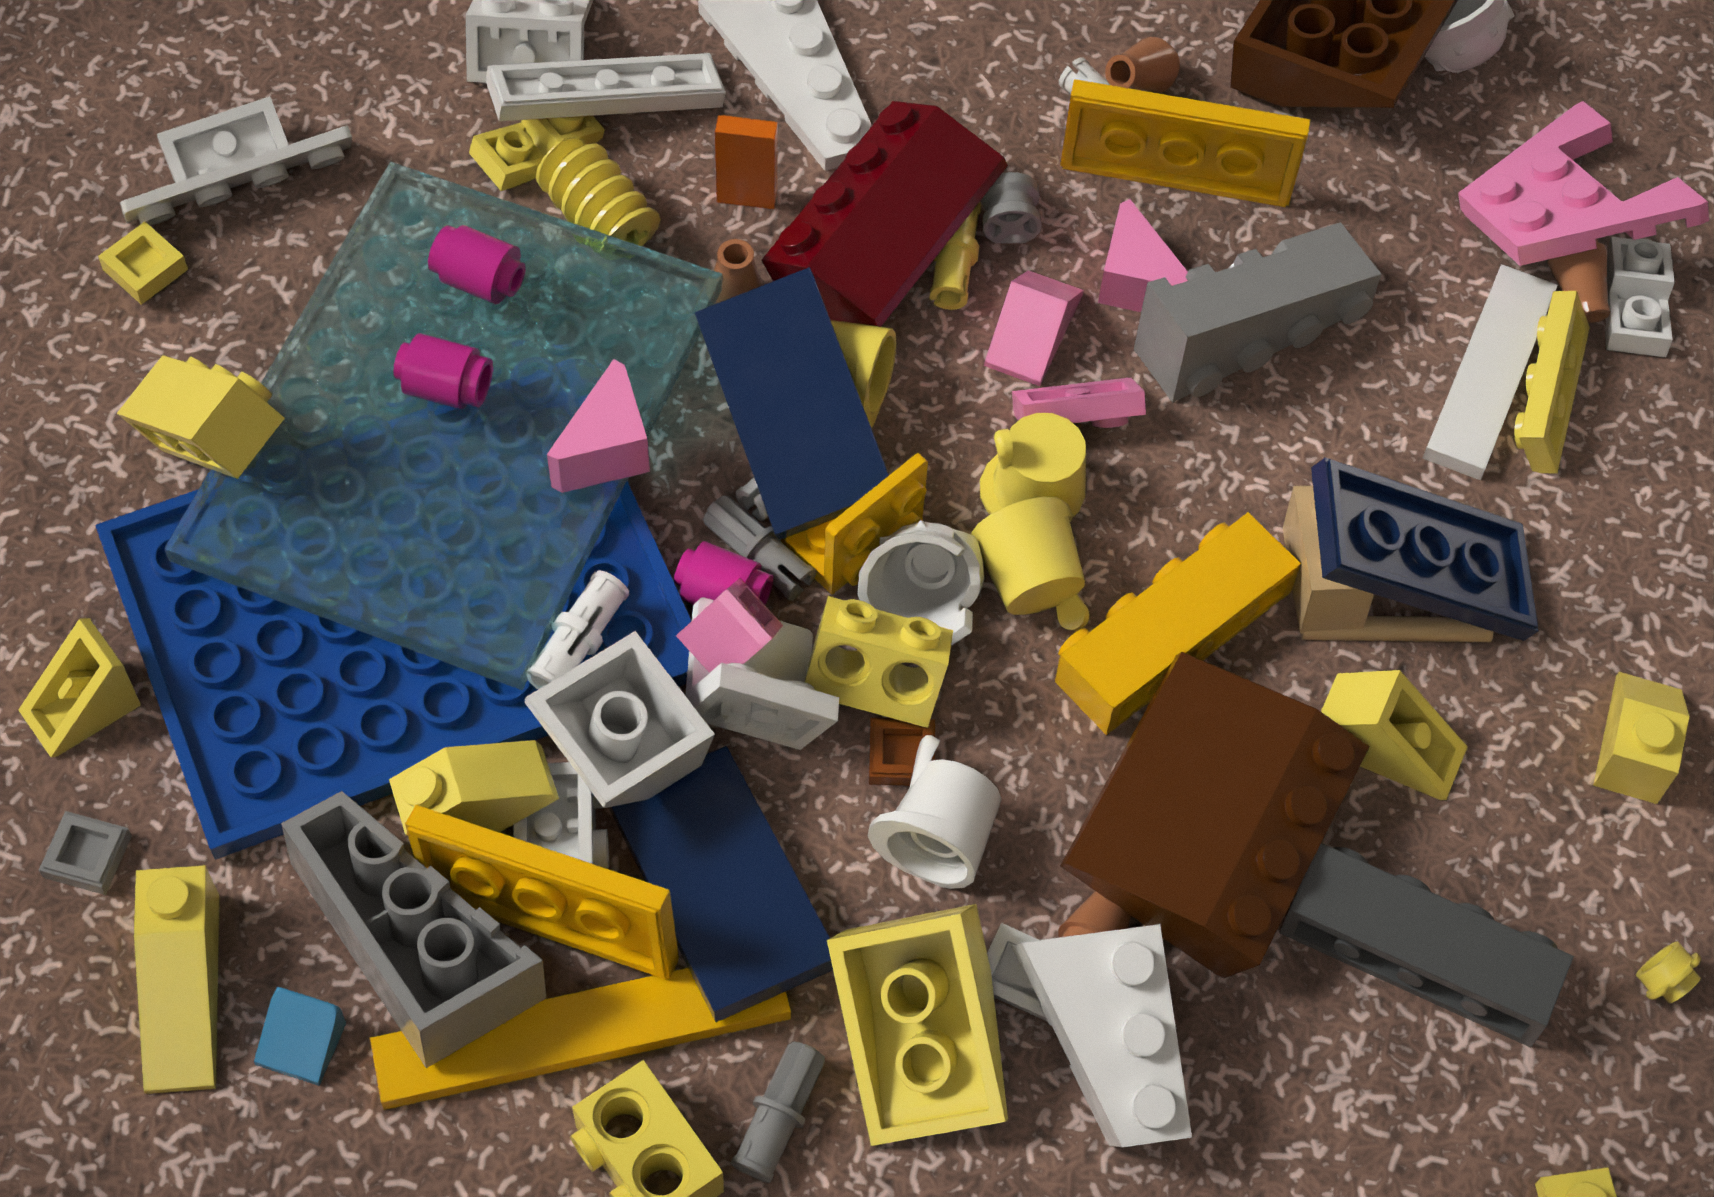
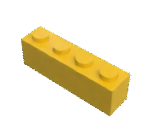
(1186, 609)

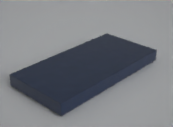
(793, 402)
(1423, 550)
(730, 887)

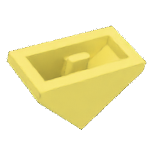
(78, 691)

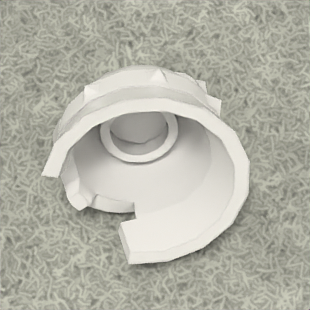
(1470, 35)
(925, 574)

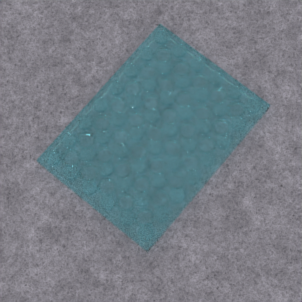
(425, 512)

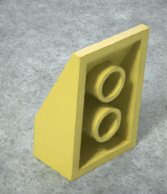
(921, 1024)

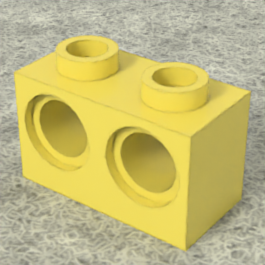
(873, 673)
(661, 1142)

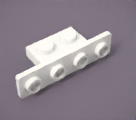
(227, 152)

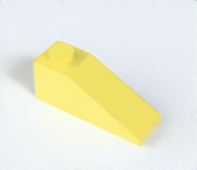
(177, 977)

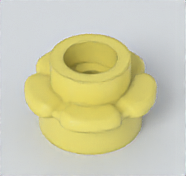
(1670, 973)

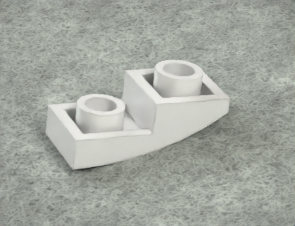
(1638, 296)

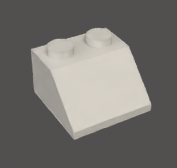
(623, 723)

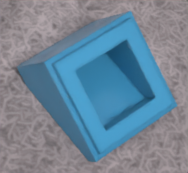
(299, 1035)

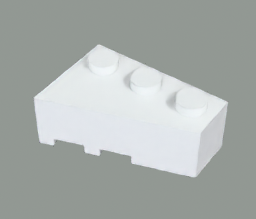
(1117, 1028)

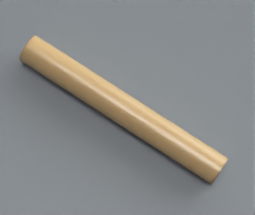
(1406, 629)

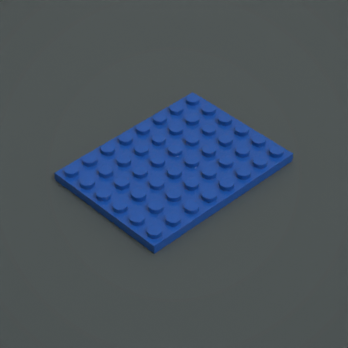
(296, 707)

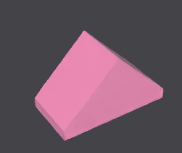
(1134, 259)
(1031, 326)
(602, 438)
(730, 628)

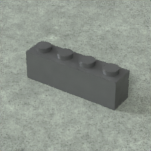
(1428, 944)

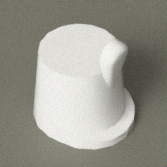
(939, 822)

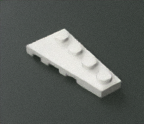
(797, 67)

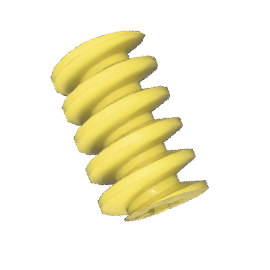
(594, 192)

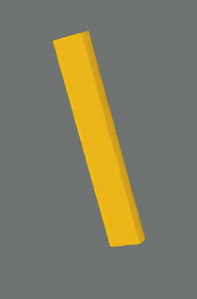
(565, 1035)

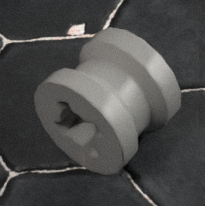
(1012, 209)

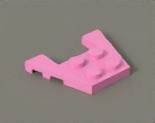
(1549, 207)

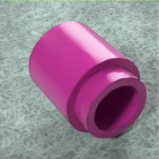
(476, 263)
(443, 371)
(713, 569)

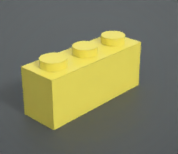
(203, 414)

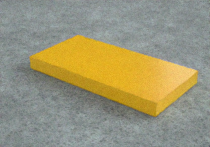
(1183, 143)
(550, 892)

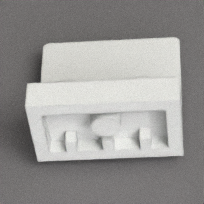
(523, 33)
(766, 692)

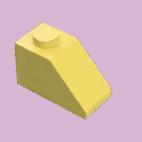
(1400, 726)
(1642, 738)
(478, 784)

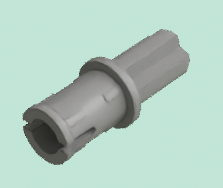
(759, 544)
(779, 1111)

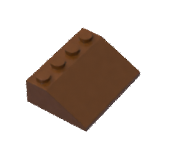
(1334, 50)
(1215, 812)

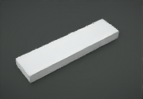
(604, 86)
(1489, 372)

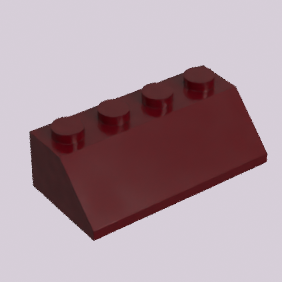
(887, 211)

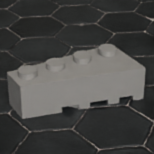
(1254, 308)
(419, 944)

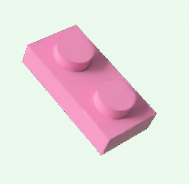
(1101, 402)

